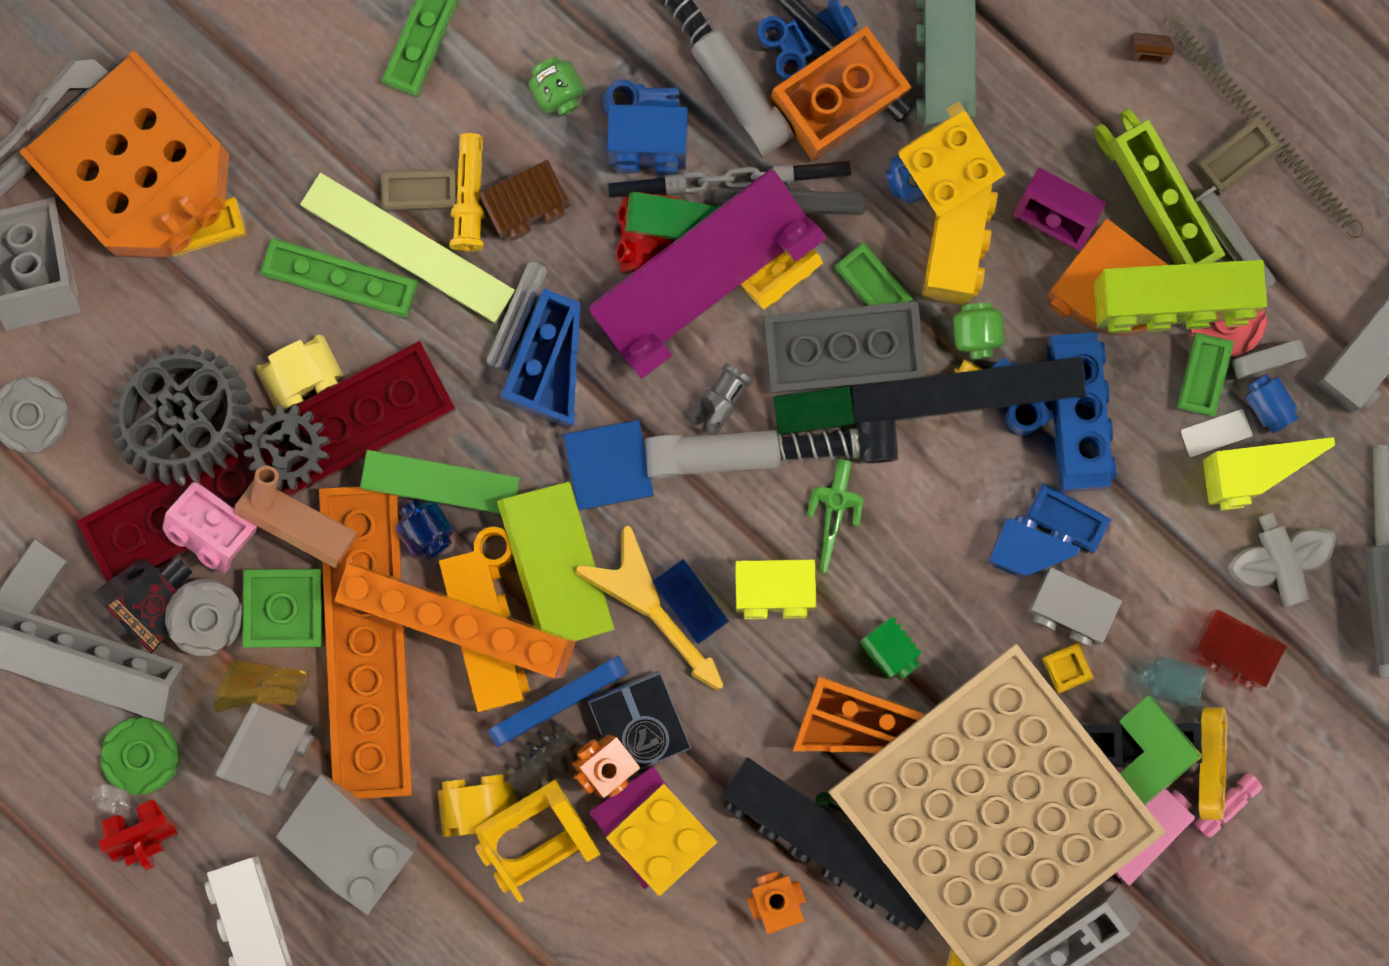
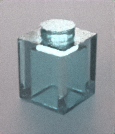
(1174, 681)

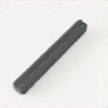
(811, 201)

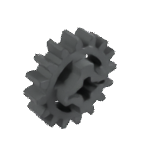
(290, 429)

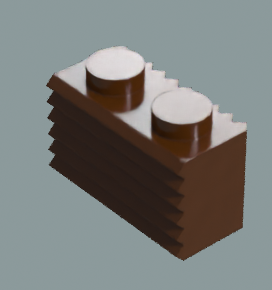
(525, 201)

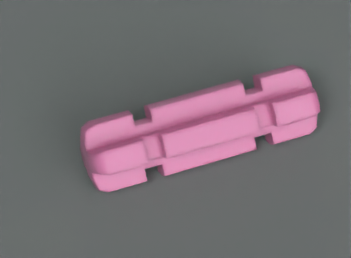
(1235, 800)

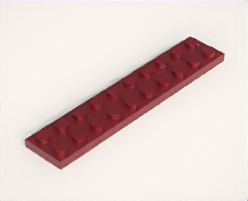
(357, 415)

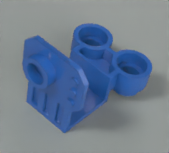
(795, 41)

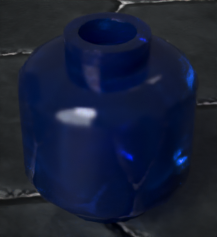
(424, 529)

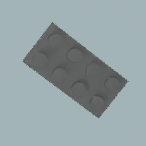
(844, 347)

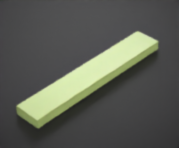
(408, 248)

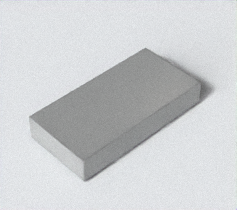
(32, 578)

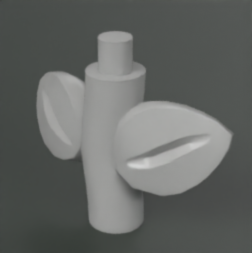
(1283, 559)

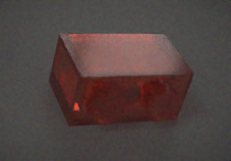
(1237, 650)

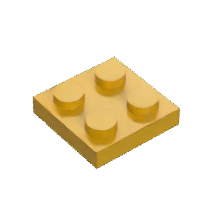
(661, 840)

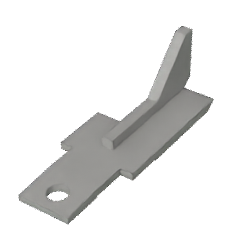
(76, 74)

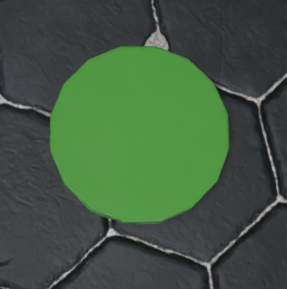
(140, 755)

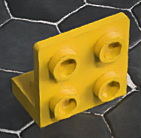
(951, 161)

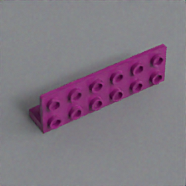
(703, 269)

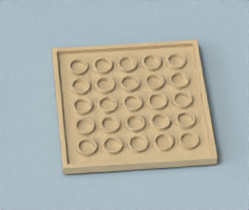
(997, 811)

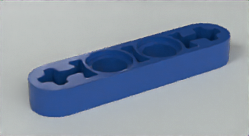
(557, 701)

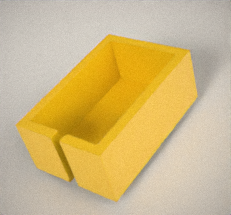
(957, 247)

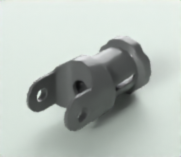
(721, 398)

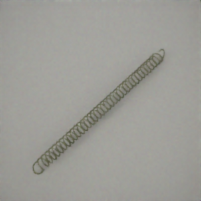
(1267, 124)

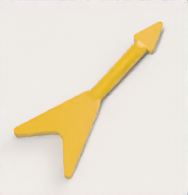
(635, 588)

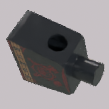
(141, 597)

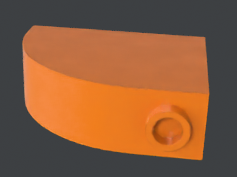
(1106, 249)

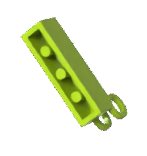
(1160, 190)

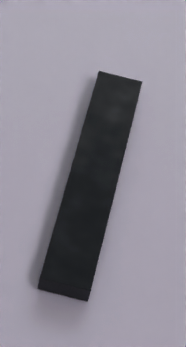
(970, 391)

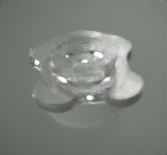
(110, 799)

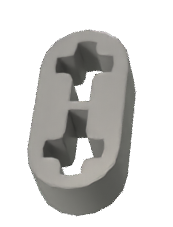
(1269, 359)

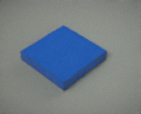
(608, 465)

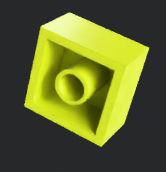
(775, 587)

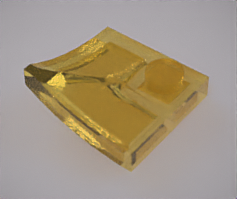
(259, 683)

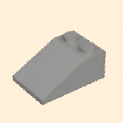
(35, 266)
(266, 750)
(346, 843)

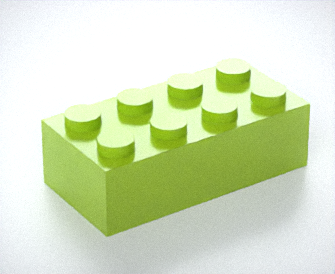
(1180, 295)

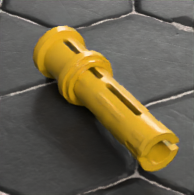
(468, 211)

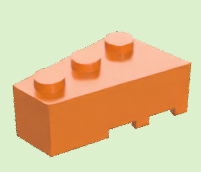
(851, 719)

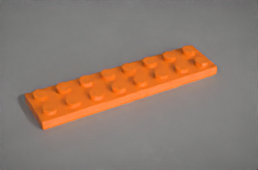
(366, 656)

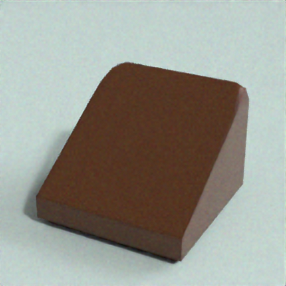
(1151, 48)

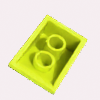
(1244, 473)

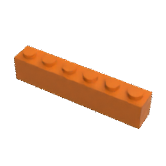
(455, 621)

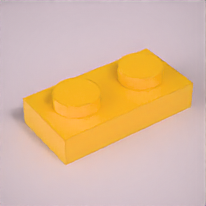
(779, 276)

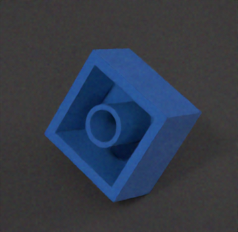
(647, 138)

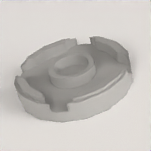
(32, 415)
(203, 617)

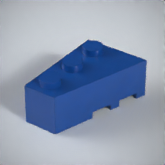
(546, 360)

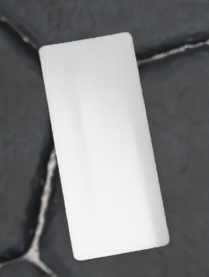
(1216, 433)

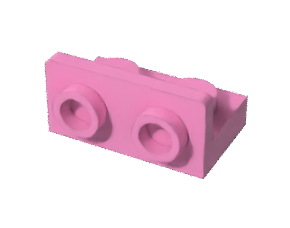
(207, 527)

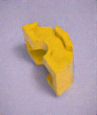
(468, 807)

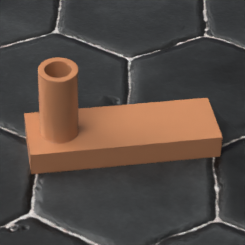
(293, 520)

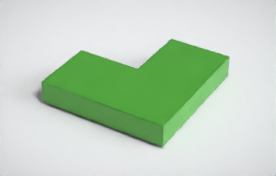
(1165, 749)

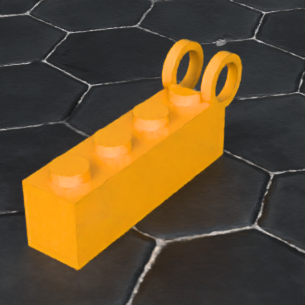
(472, 580)

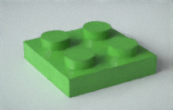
(283, 608)

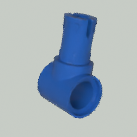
(640, 95)

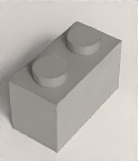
(1074, 607)

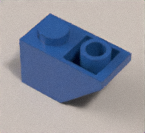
(1026, 551)

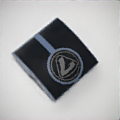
(641, 719)

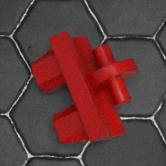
(139, 841)

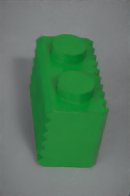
(891, 650)

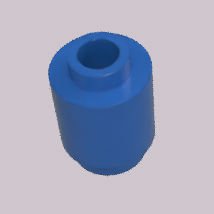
(1271, 403)

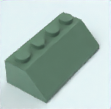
(947, 59)

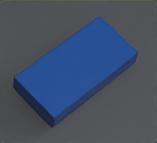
(1066, 515)

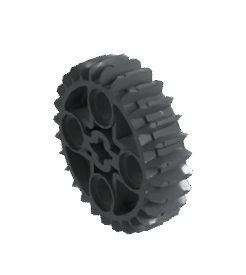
(188, 432)

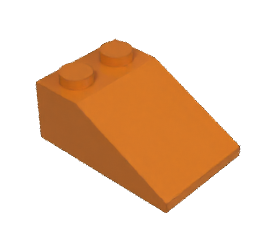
(839, 93)

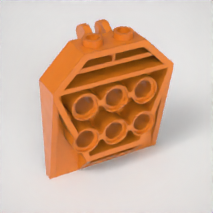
(111, 113)

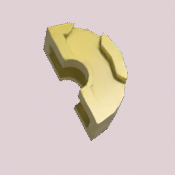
(299, 370)

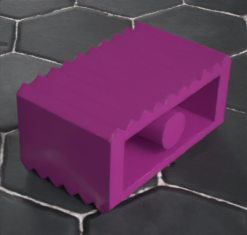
(1059, 209)

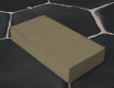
(1239, 155)
(419, 190)

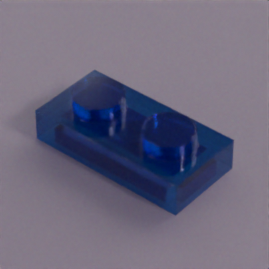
(690, 601)

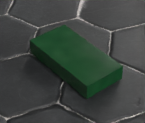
(814, 411)

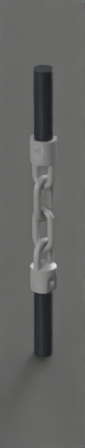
(676, 183)

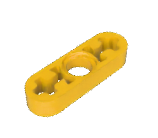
(1213, 765)

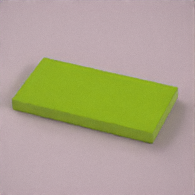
(547, 549)

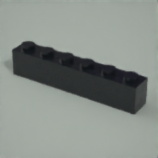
(821, 837)

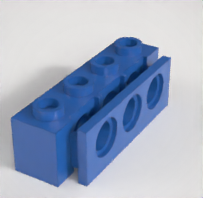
(1074, 470)

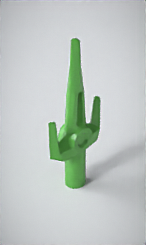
(836, 500)

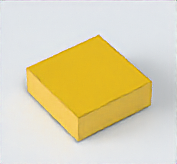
(1067, 668)

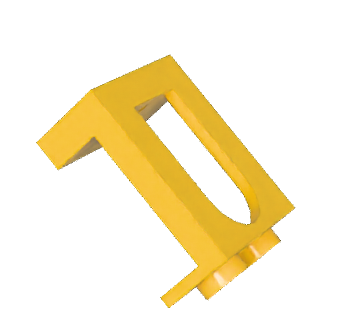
(515, 872)

